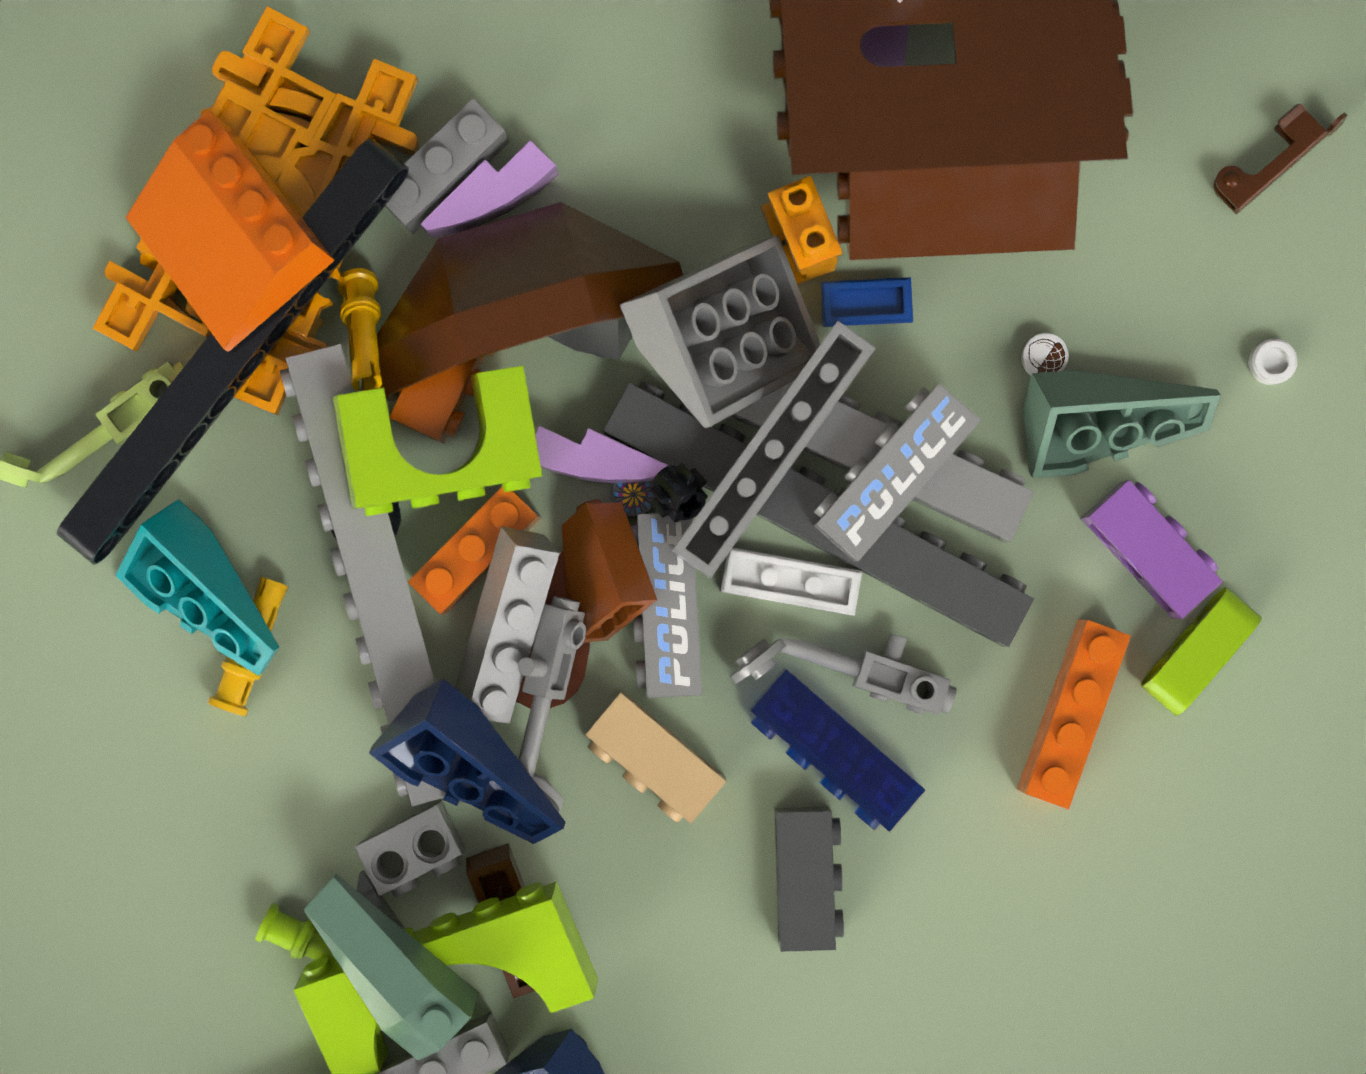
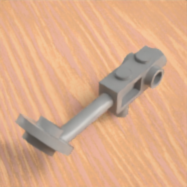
(877, 674)
(547, 677)

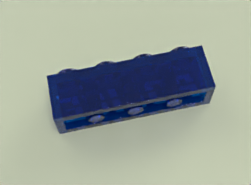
(836, 749)

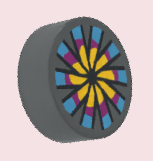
(634, 497)

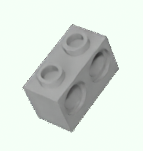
(406, 840)

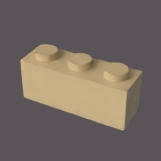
(654, 759)

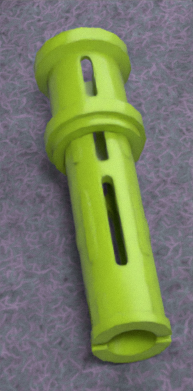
(293, 935)

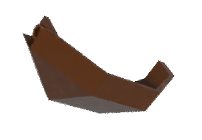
(512, 288)

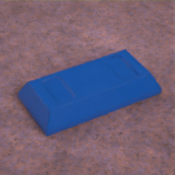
(867, 302)

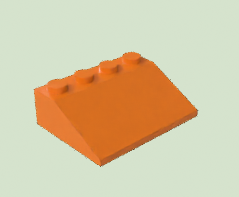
(225, 231)

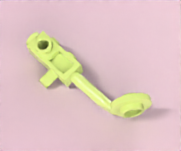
(117, 421)

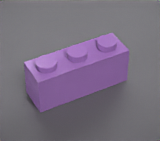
(1153, 548)

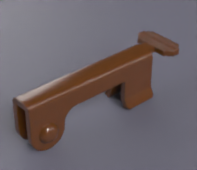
(1302, 135)

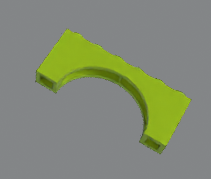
(522, 935)

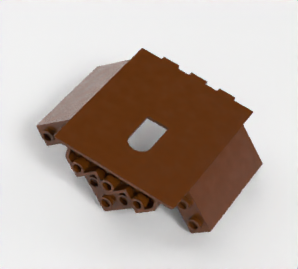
(960, 150)

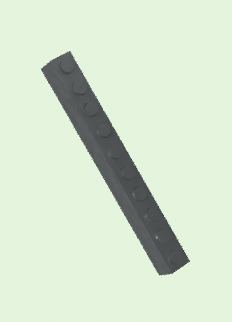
(897, 558)

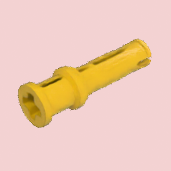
(361, 314)
(237, 680)

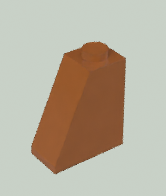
(604, 569)

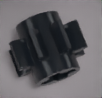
(678, 492)

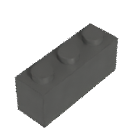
(807, 879)

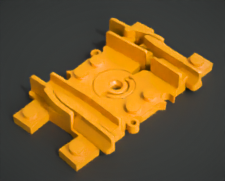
(299, 160)

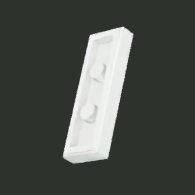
(791, 581)

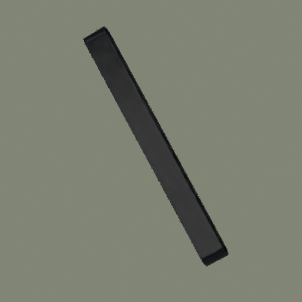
(216, 375)

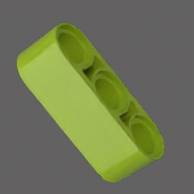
(1201, 651)

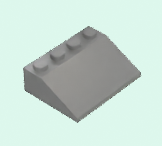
(726, 330)

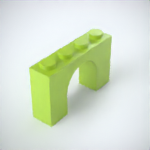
(503, 453)

